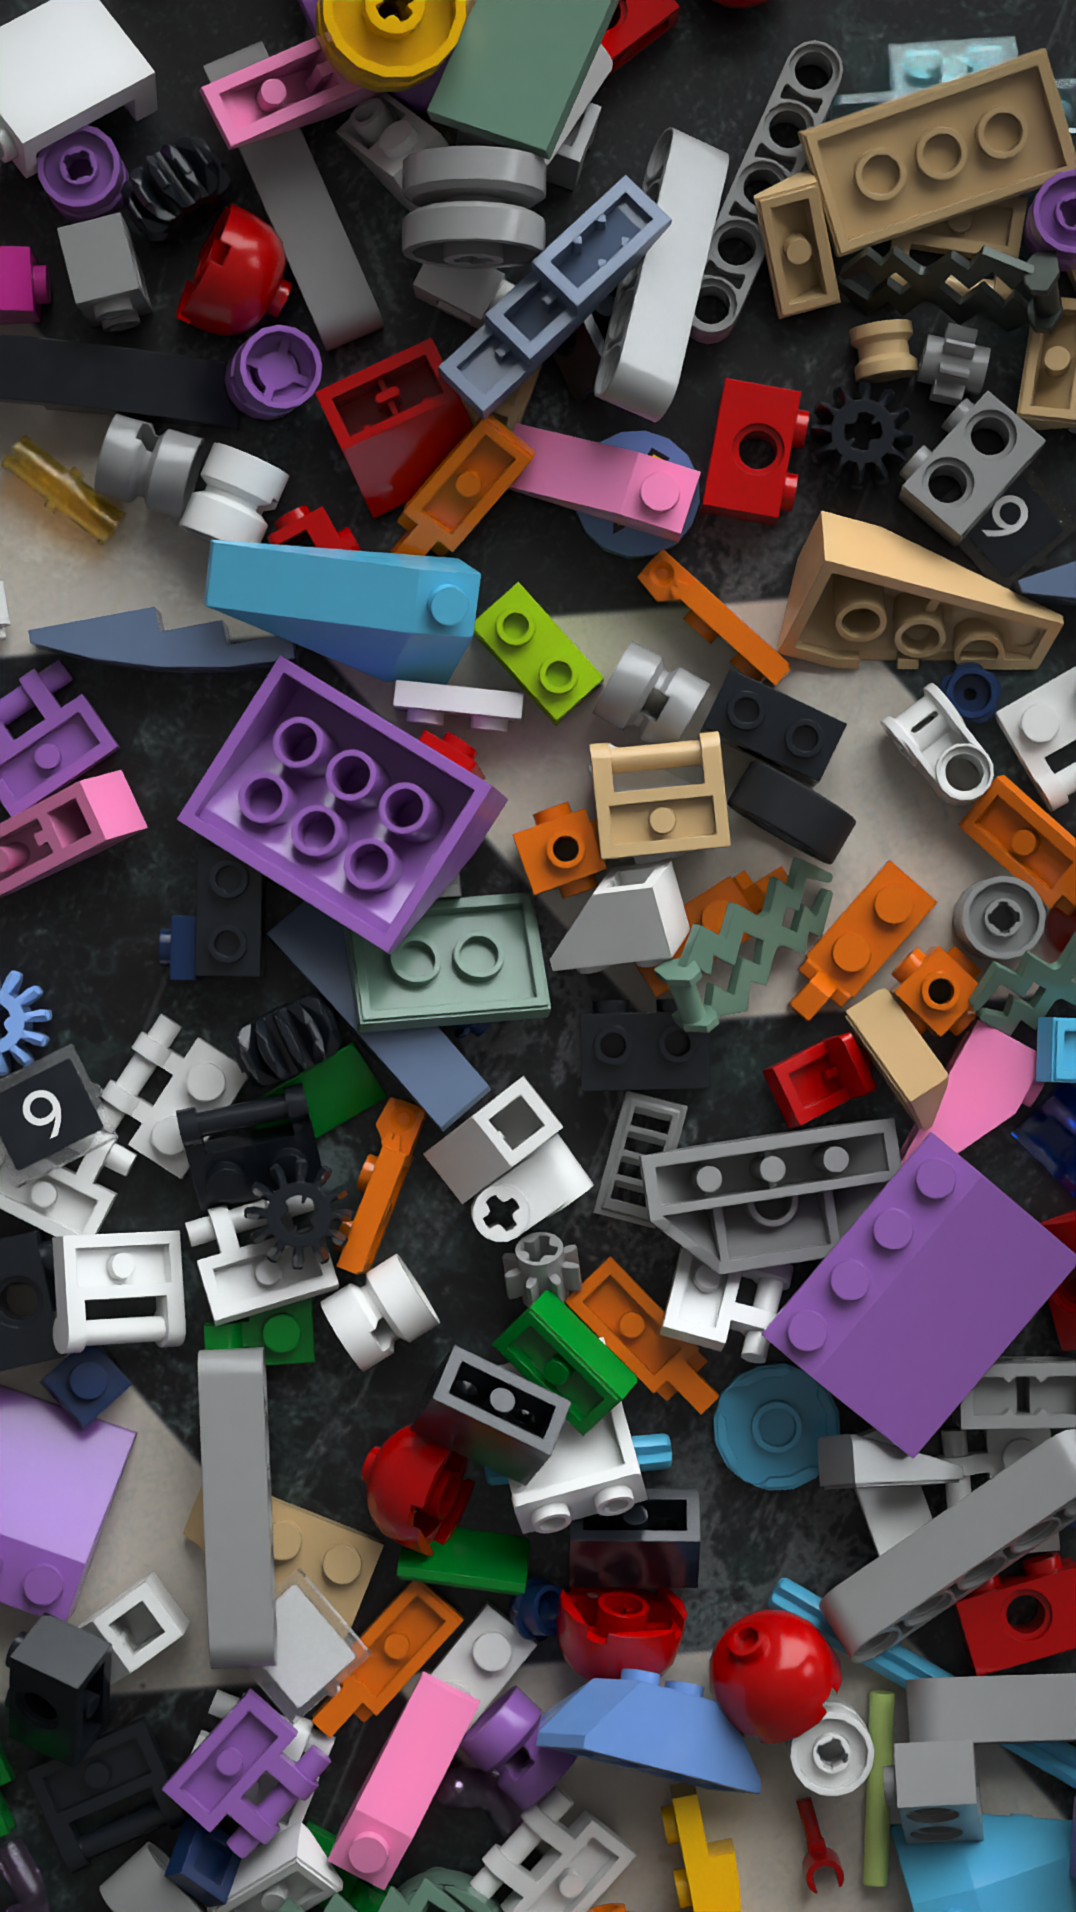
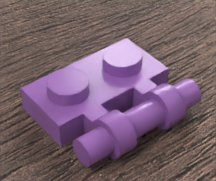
(55, 749)
(232, 1760)

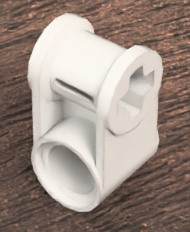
(939, 743)
(539, 1185)

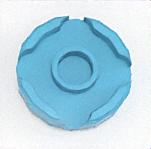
(772, 1424)

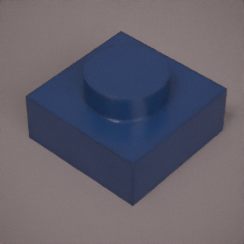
(178, 948)
(85, 1384)
(203, 1863)

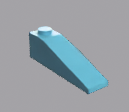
(361, 608)
(1014, 1869)

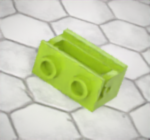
(537, 654)

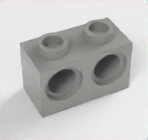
(105, 272)
(980, 475)
(1022, 1395)
(935, 1791)

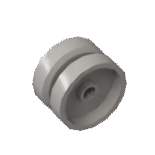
(473, 207)

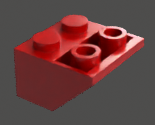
(395, 424)

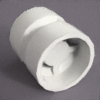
(234, 497)
(379, 1312)
(835, 1752)

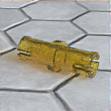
(63, 490)

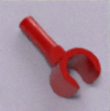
(818, 1853)

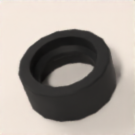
(791, 812)

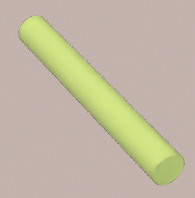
(876, 1812)

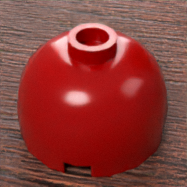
(236, 276)
(416, 1490)
(619, 1630)
(773, 1675)

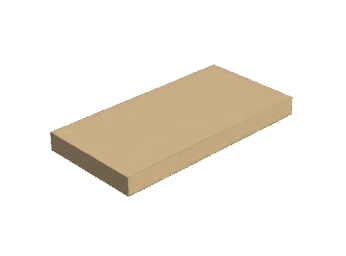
(939, 152)

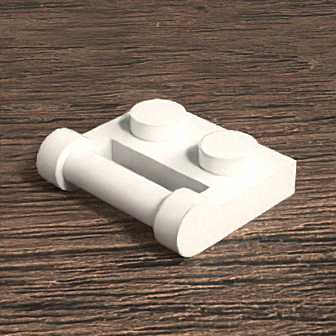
(1038, 727)
(118, 1269)

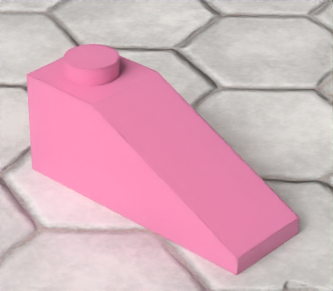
(280, 95)
(607, 482)
(67, 829)
(985, 1087)
(403, 1781)

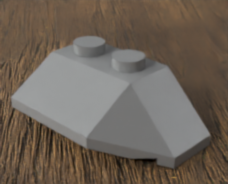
(770, 1193)

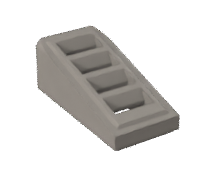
(646, 1105)
(862, 1462)

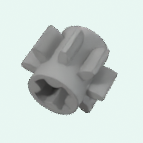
(953, 364)
(541, 1265)

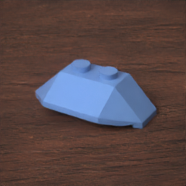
(652, 1731)

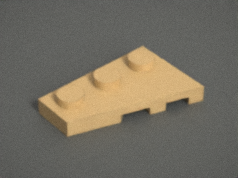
(328, 1552)

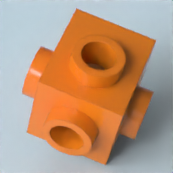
(537, 856)
(914, 978)

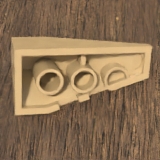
(888, 599)

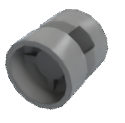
(148, 465)
(631, 686)
(999, 918)

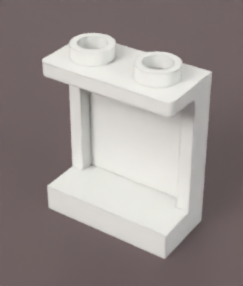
(63, 72)
(581, 1476)

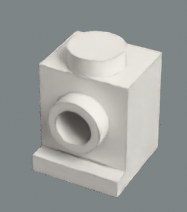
(462, 291)

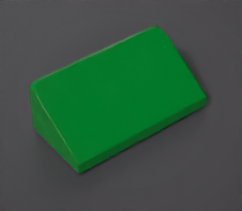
(335, 1089)
(566, 1358)
(471, 1561)

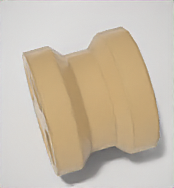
(883, 351)

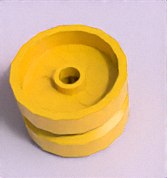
(388, 51)

